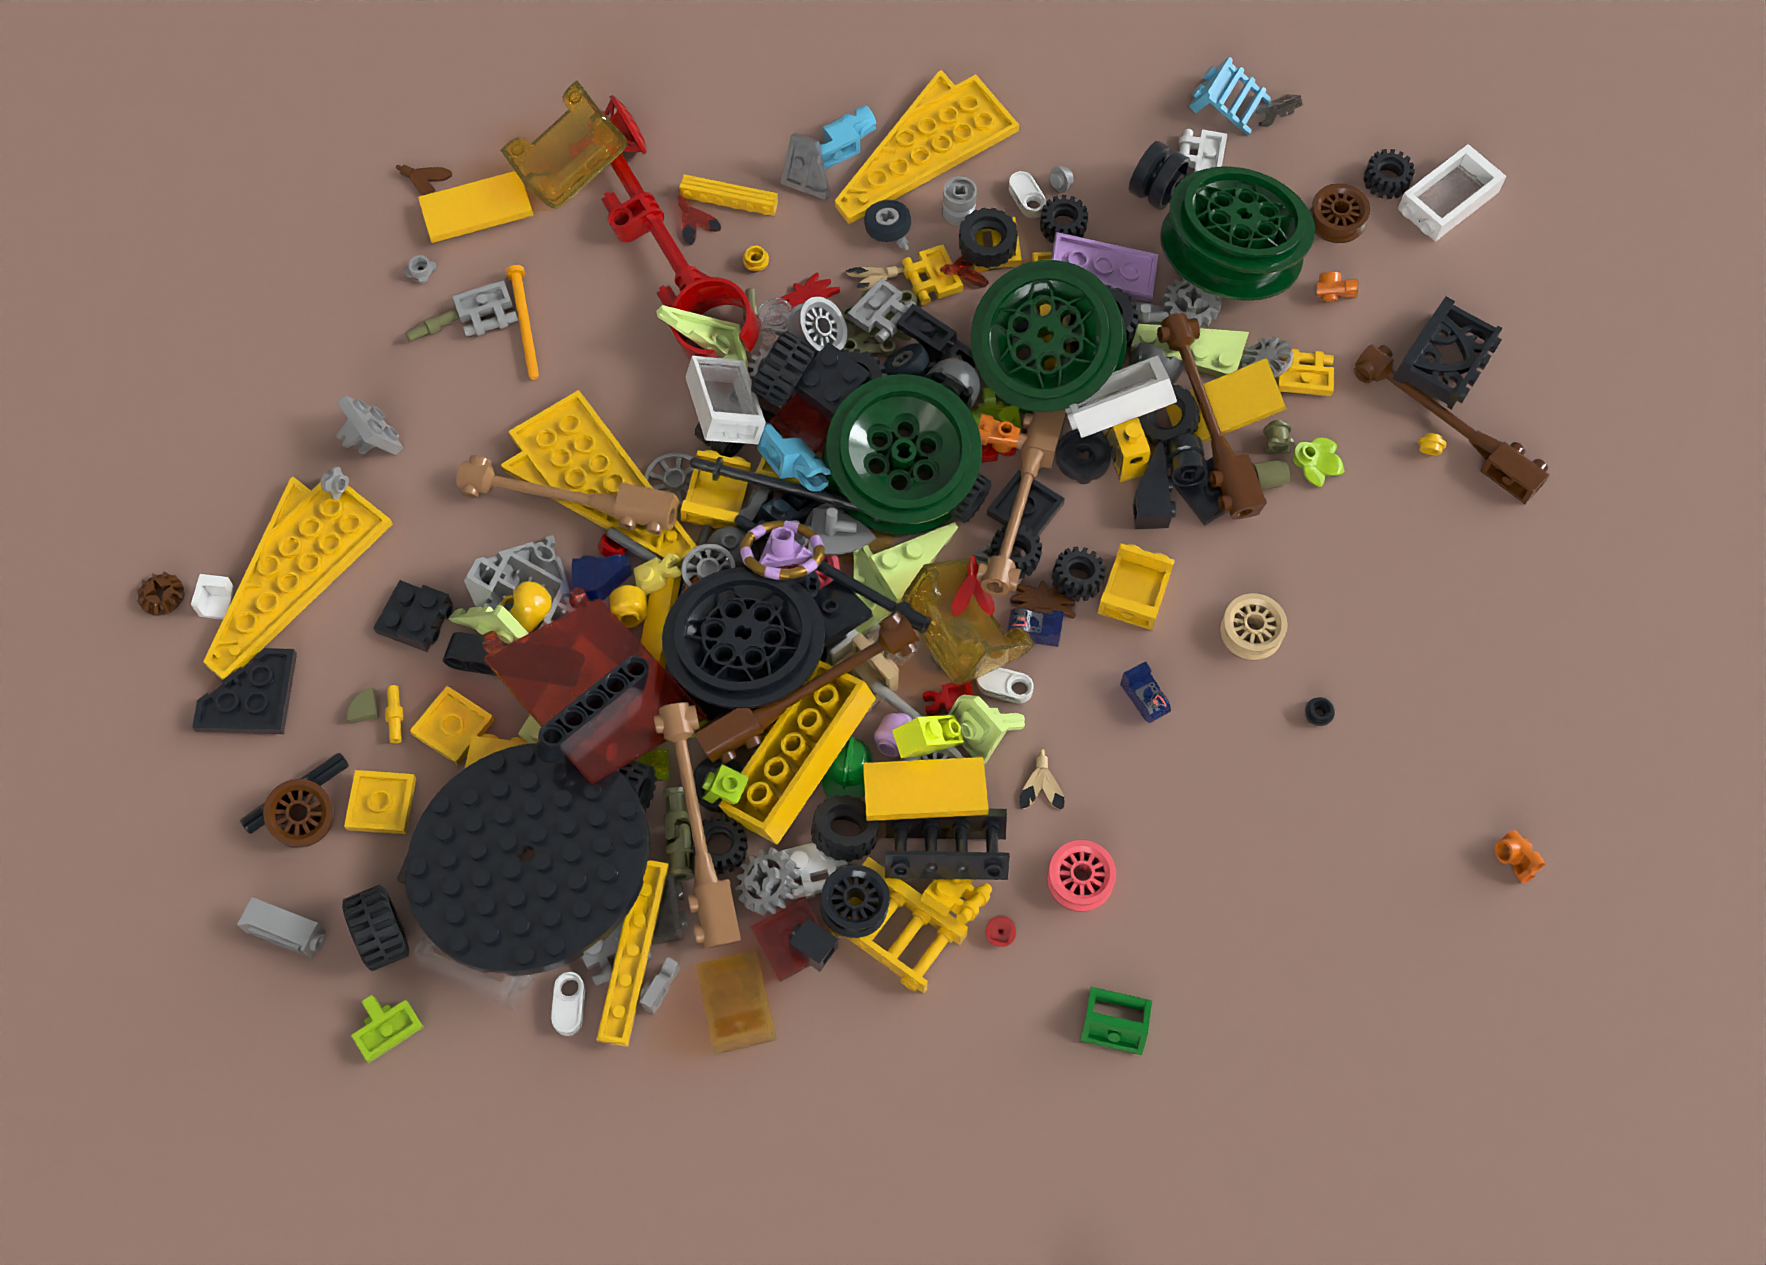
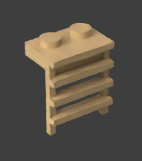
(873, 669)

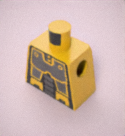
(1128, 444)

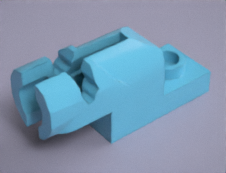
(844, 136)
(793, 459)

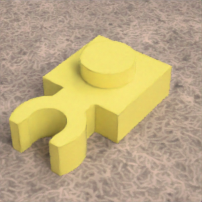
(653, 574)

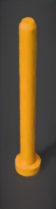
(516, 274)

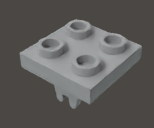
(366, 427)

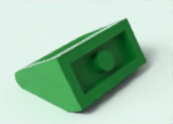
(1115, 1031)

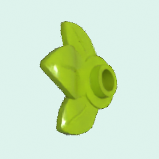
(1320, 460)

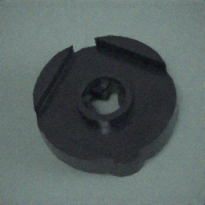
(1083, 469)

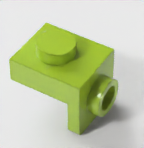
(724, 784)

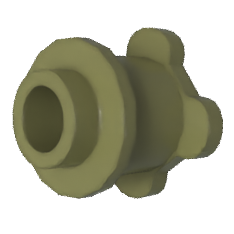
(1278, 437)

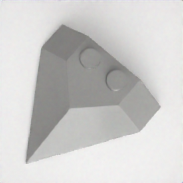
(497, 577)

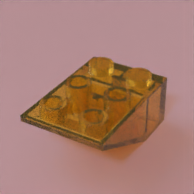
(735, 1002)

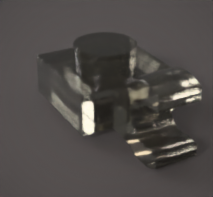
(1281, 106)

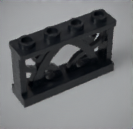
(1449, 320)

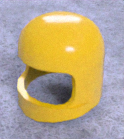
(530, 605)

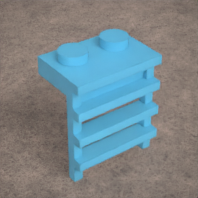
(1218, 86)

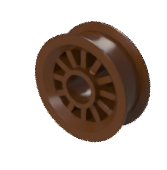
(1340, 213)
(300, 786)

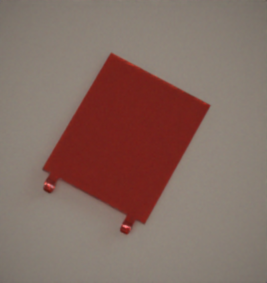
(568, 658)

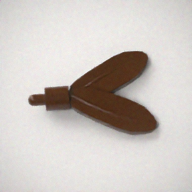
(421, 176)

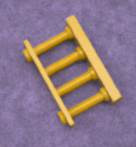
(902, 894)

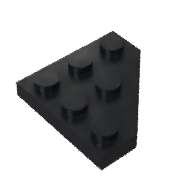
(251, 697)

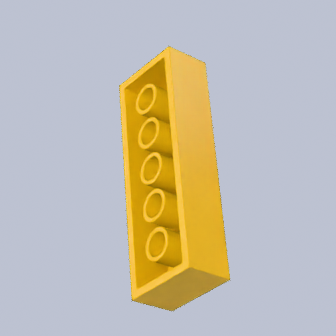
(798, 754)

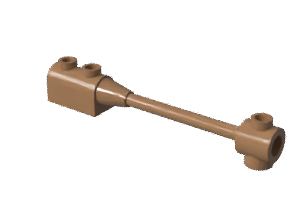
(1037, 451)
(631, 505)
(711, 897)

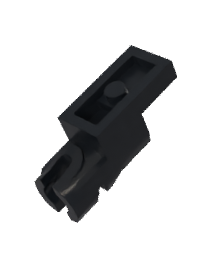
(935, 336)

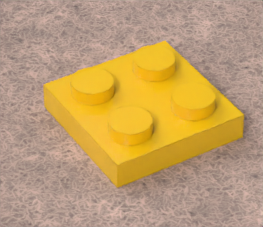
(450, 725)
(380, 802)

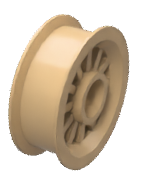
(1270, 630)

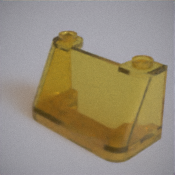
(568, 151)
(964, 643)

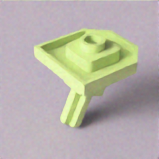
(983, 726)

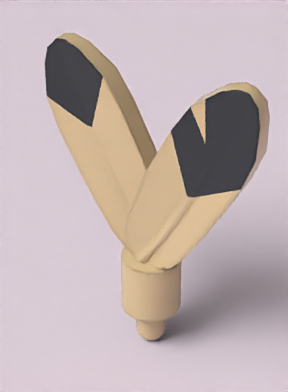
(872, 275)
(1042, 779)

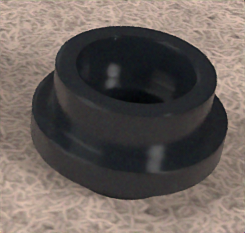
(1322, 704)

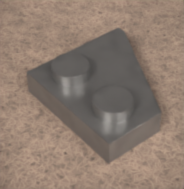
(805, 167)

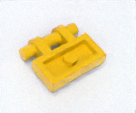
(930, 263)
(1308, 379)
(946, 895)

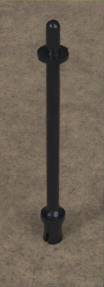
(772, 483)
(916, 619)

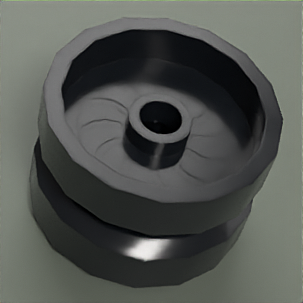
(1158, 174)

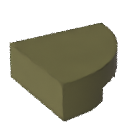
(363, 707)

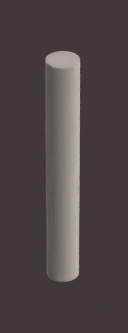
(894, 700)

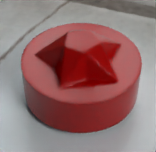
(609, 547)
(1000, 931)

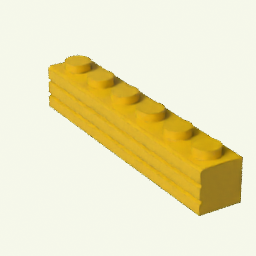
(729, 195)

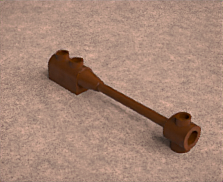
(1504, 462)
(1231, 473)
(745, 725)

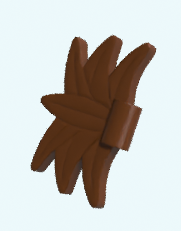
(1042, 599)

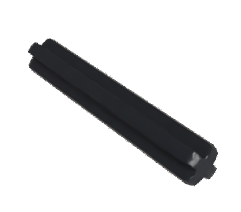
(319, 775)

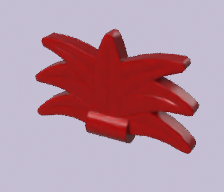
(811, 289)

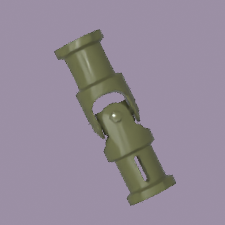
(678, 834)

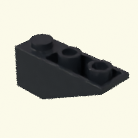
(1152, 498)
(788, 508)

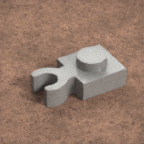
(655, 991)

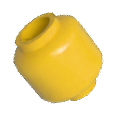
(629, 605)

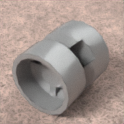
(958, 199)

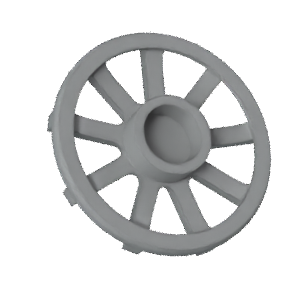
(674, 478)

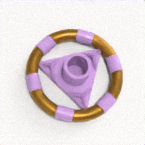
(782, 550)

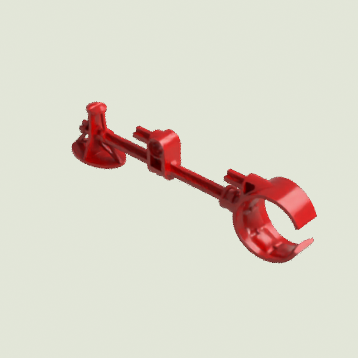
(642, 215)

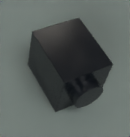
(812, 944)

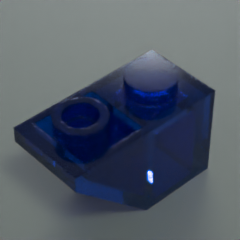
(600, 575)

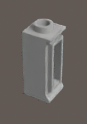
(282, 927)

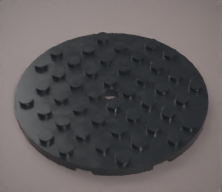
(537, 913)

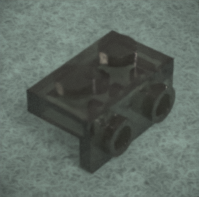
(670, 919)

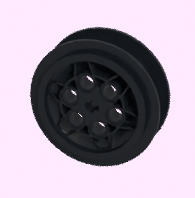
(706, 611)

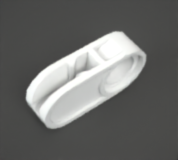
(1025, 189)
(999, 682)
(568, 1010)

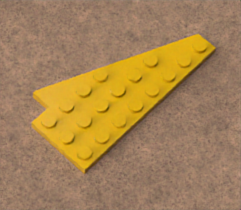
(932, 136)
(577, 452)
(296, 560)

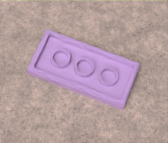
(1114, 265)

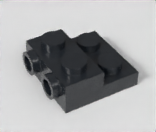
(414, 615)

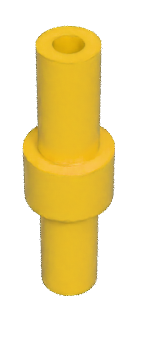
(394, 714)

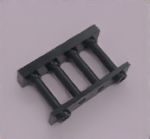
(948, 865)

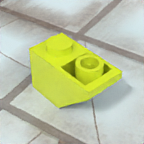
(927, 735)

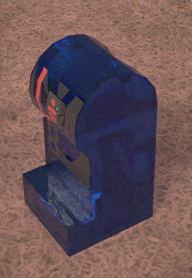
(1041, 627)
(1145, 692)

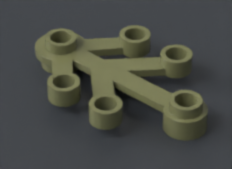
(859, 341)

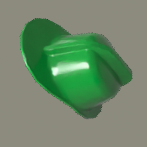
(847, 770)

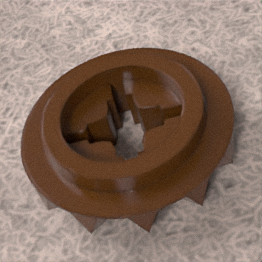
(171, 596)

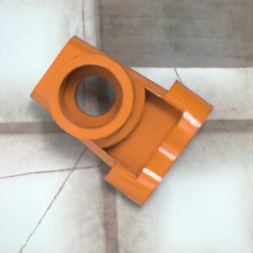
(1331, 287)
(999, 434)
(1519, 853)

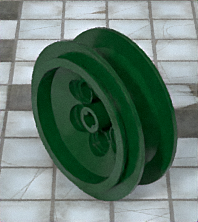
(1237, 233)
(1017, 299)
(934, 419)

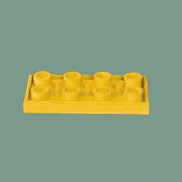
(475, 206)
(1237, 399)
(925, 789)

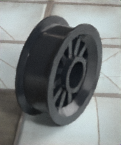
(866, 925)

